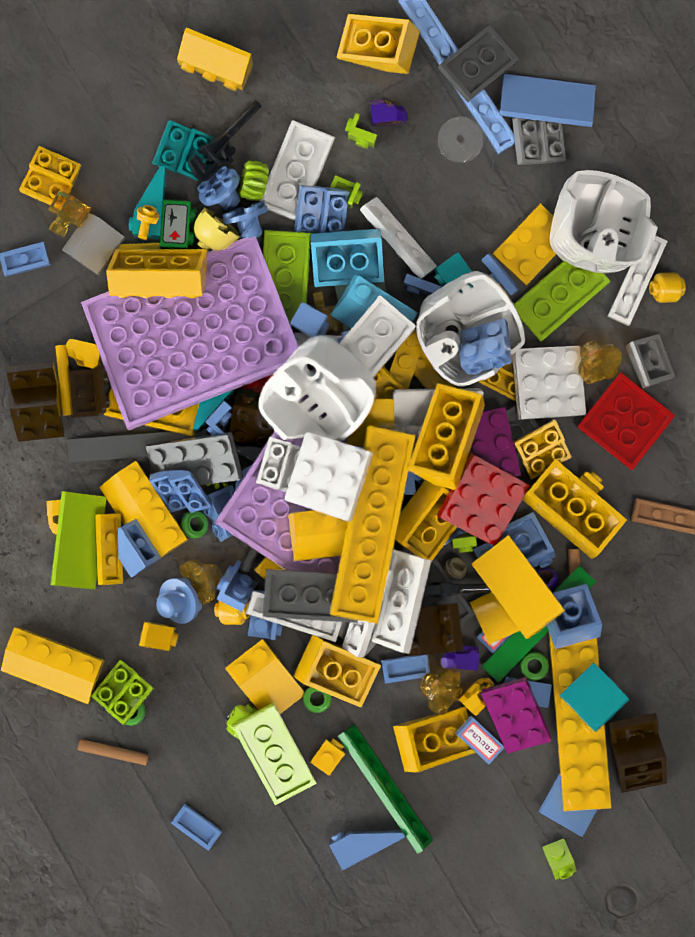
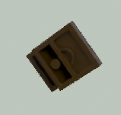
(35, 401)
(437, 630)
(638, 752)

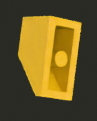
(158, 636)

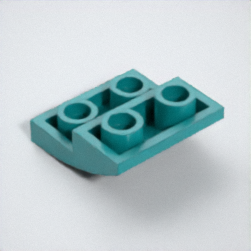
(177, 146)
(594, 697)

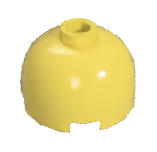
(213, 232)

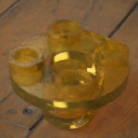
(599, 361)
(202, 578)
(441, 689)

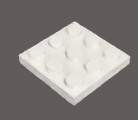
(548, 382)
(328, 476)

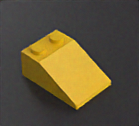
(379, 42)
(336, 671)
(265, 678)
(431, 740)

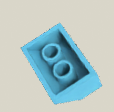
(346, 254)
(359, 298)

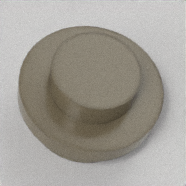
(455, 568)

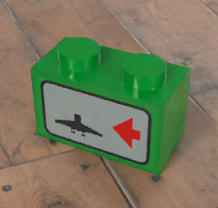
(176, 225)

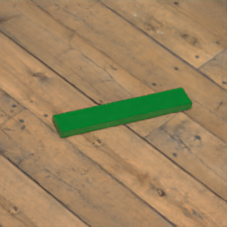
(517, 645)
(385, 788)

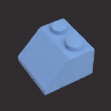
(580, 619)

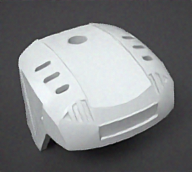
(593, 211)
(465, 309)
(338, 386)

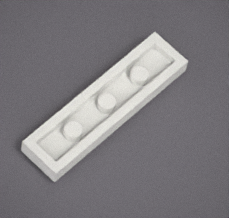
(398, 238)
(636, 284)
(323, 629)
(359, 633)

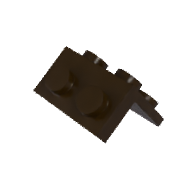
(88, 392)
(247, 421)

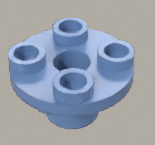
(221, 189)
(247, 219)
(178, 600)

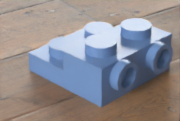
(485, 347)
(531, 540)

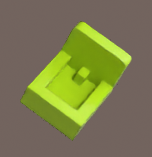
(361, 137)
(354, 189)
(465, 543)
(560, 859)

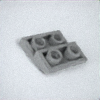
(538, 141)

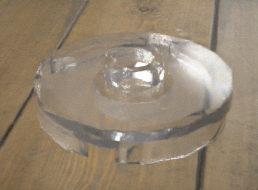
(456, 151)

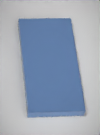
(547, 100)

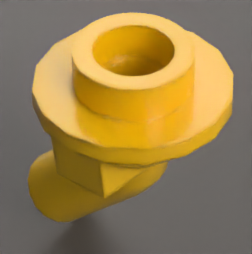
(147, 215)

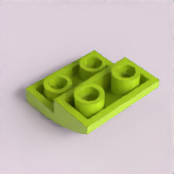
(122, 692)

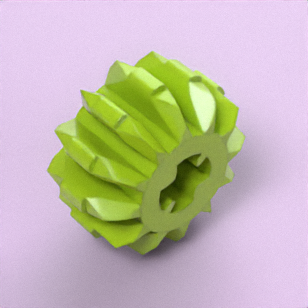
(254, 180)

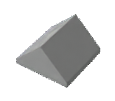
(93, 243)
(650, 361)

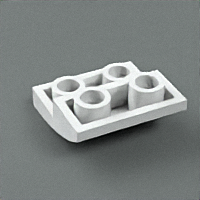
(278, 464)

